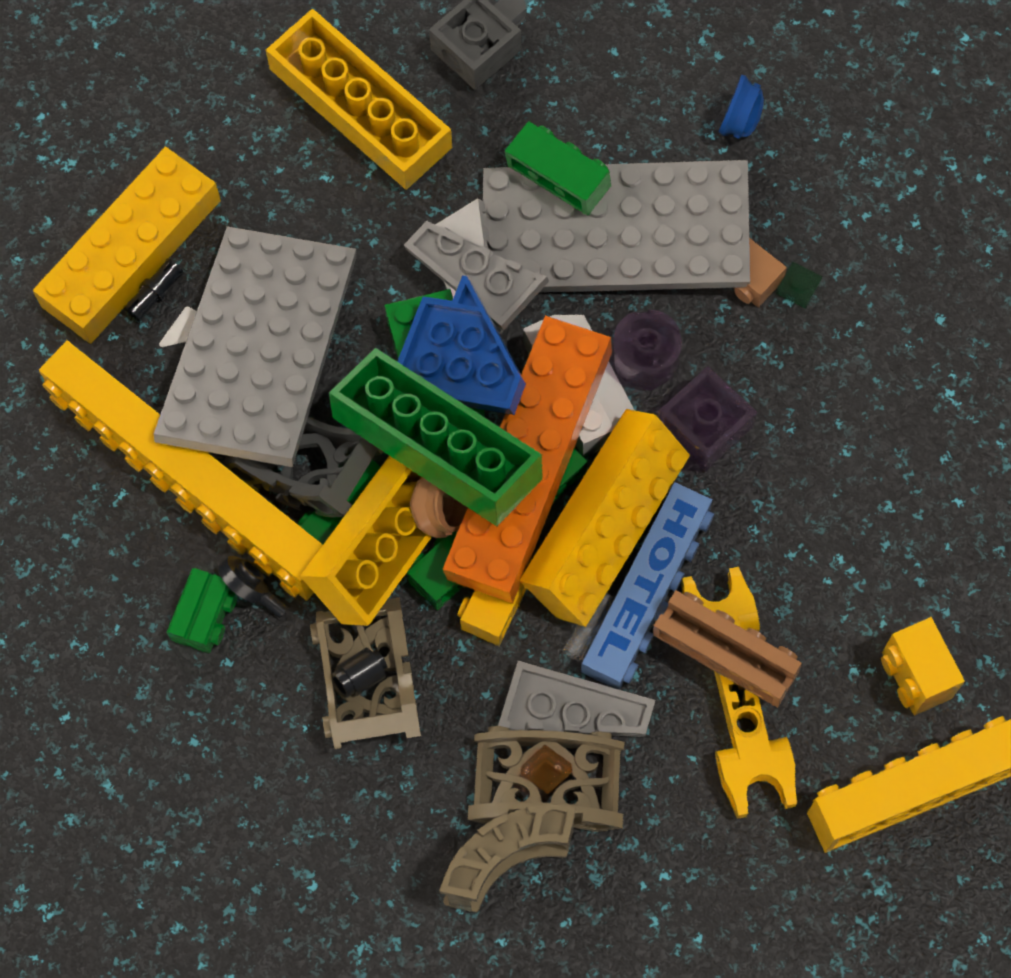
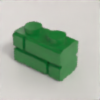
(201, 611)

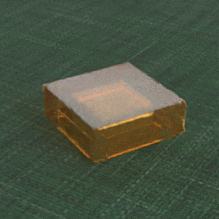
(546, 769)

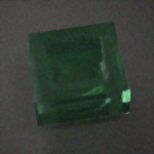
(799, 285)

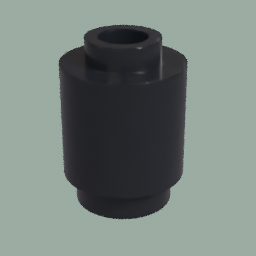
(359, 672)

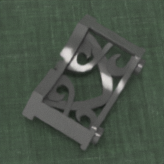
(336, 481)

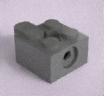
(478, 23)

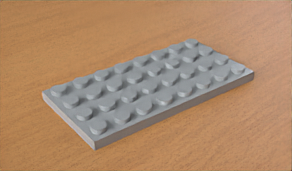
(648, 232)
(256, 347)

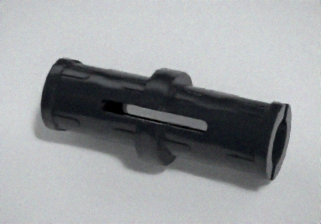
(153, 289)

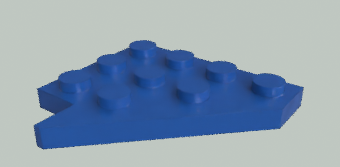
(463, 352)

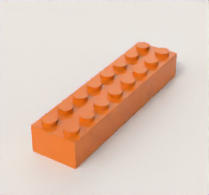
(557, 396)

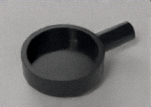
(249, 584)

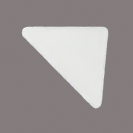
(180, 329)

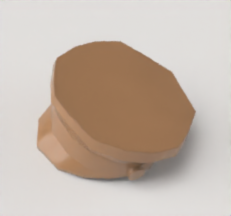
(435, 510)

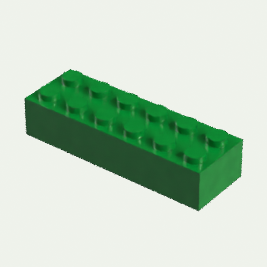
(436, 436)

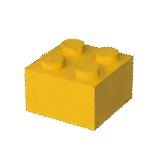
(921, 666)

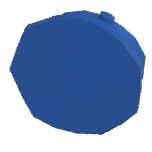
(744, 109)

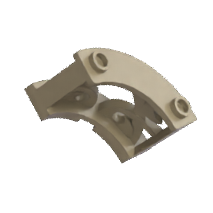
(395, 714)
(587, 813)
(502, 844)

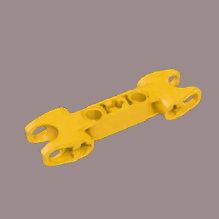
(752, 754)

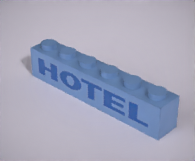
(647, 586)

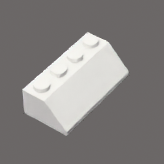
(608, 402)

